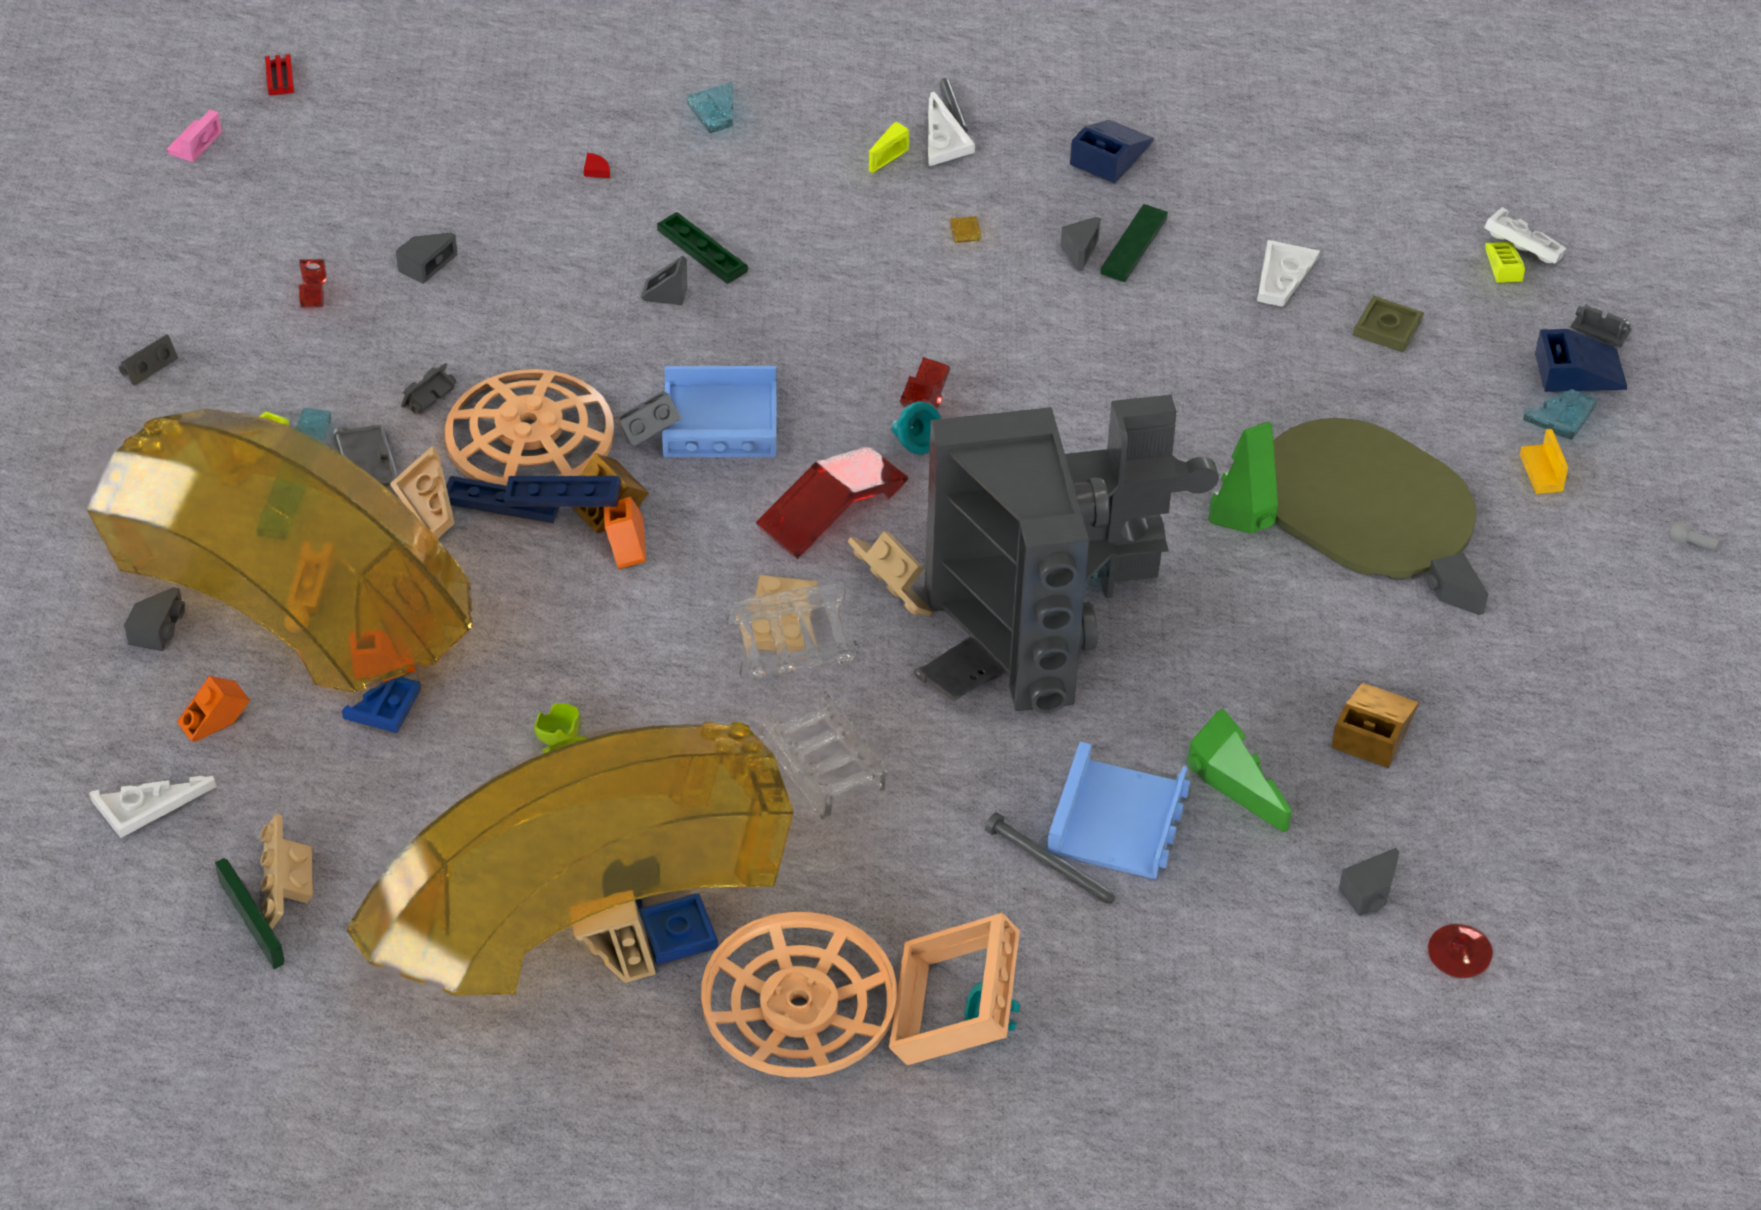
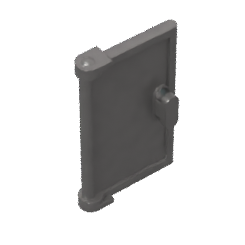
(367, 449)
(959, 669)

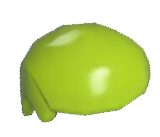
(559, 724)

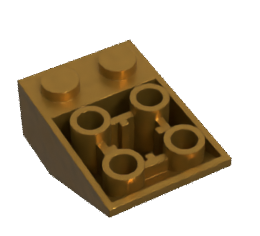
(1373, 724)

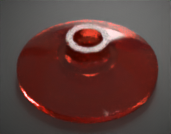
(1457, 959)

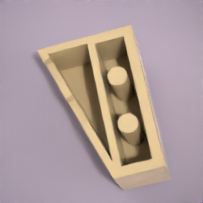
(619, 940)

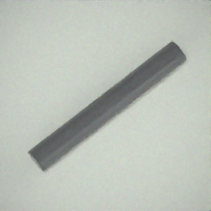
(953, 103)

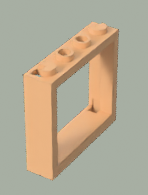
(1002, 941)

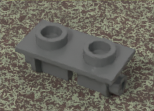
(1611, 329)
(149, 360)
(420, 395)

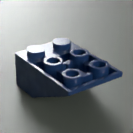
(1107, 149)
(1577, 362)

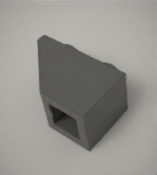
(154, 619)

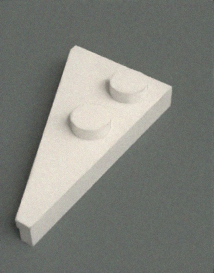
(945, 135)
(145, 803)

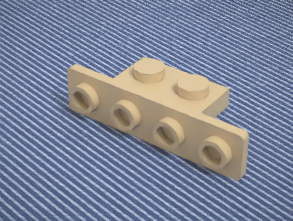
(895, 566)
(285, 871)

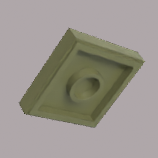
(1388, 324)

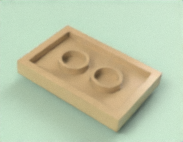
(790, 622)

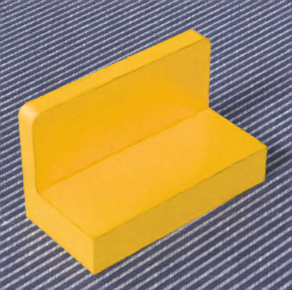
(1545, 465)

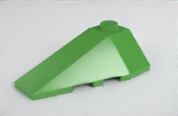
(1249, 488)
(1228, 767)

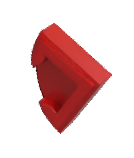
(596, 166)

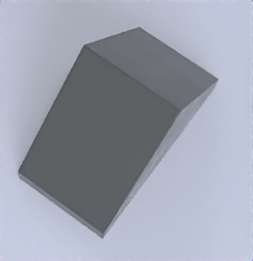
(1080, 240)
(668, 284)

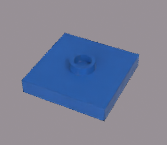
(678, 928)

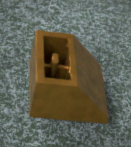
(606, 466)

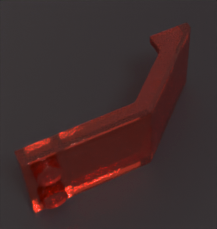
(825, 494)

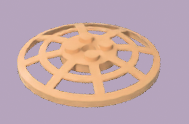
(524, 436)
(794, 983)

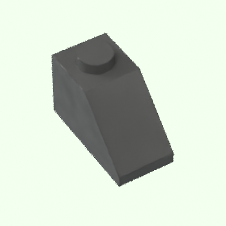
(426, 255)
(1457, 583)
(1369, 882)

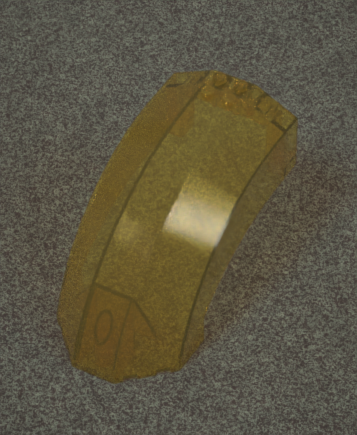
(285, 540)
(570, 838)

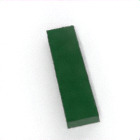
(1134, 243)
(702, 247)
(250, 913)

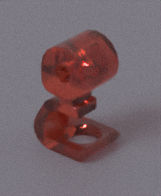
(312, 292)

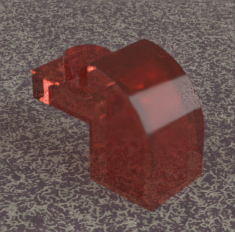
(927, 384)

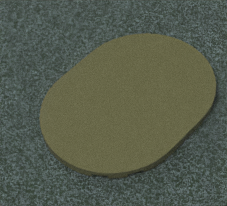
(1369, 497)

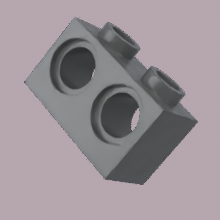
(648, 418)

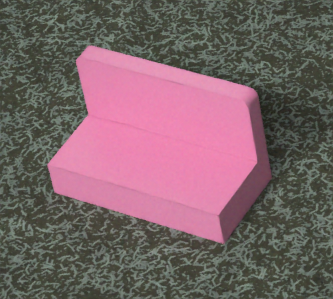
(196, 137)

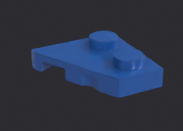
(385, 705)

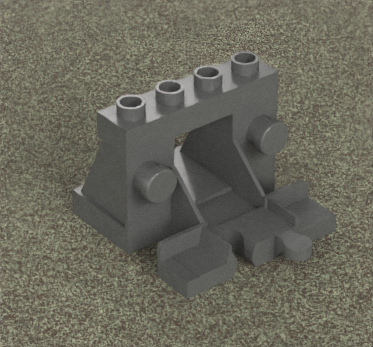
(1027, 525)

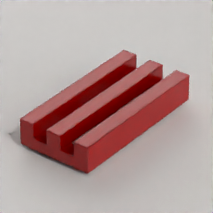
(278, 62)

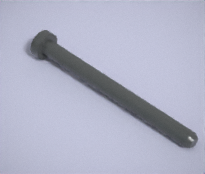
(997, 824)

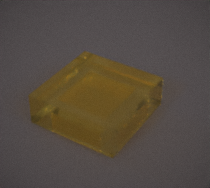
(965, 229)

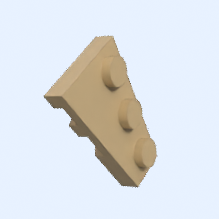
(425, 492)

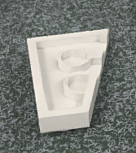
(1517, 232)
(1283, 271)

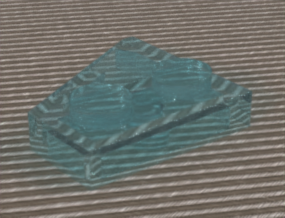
(713, 107)
(1563, 414)

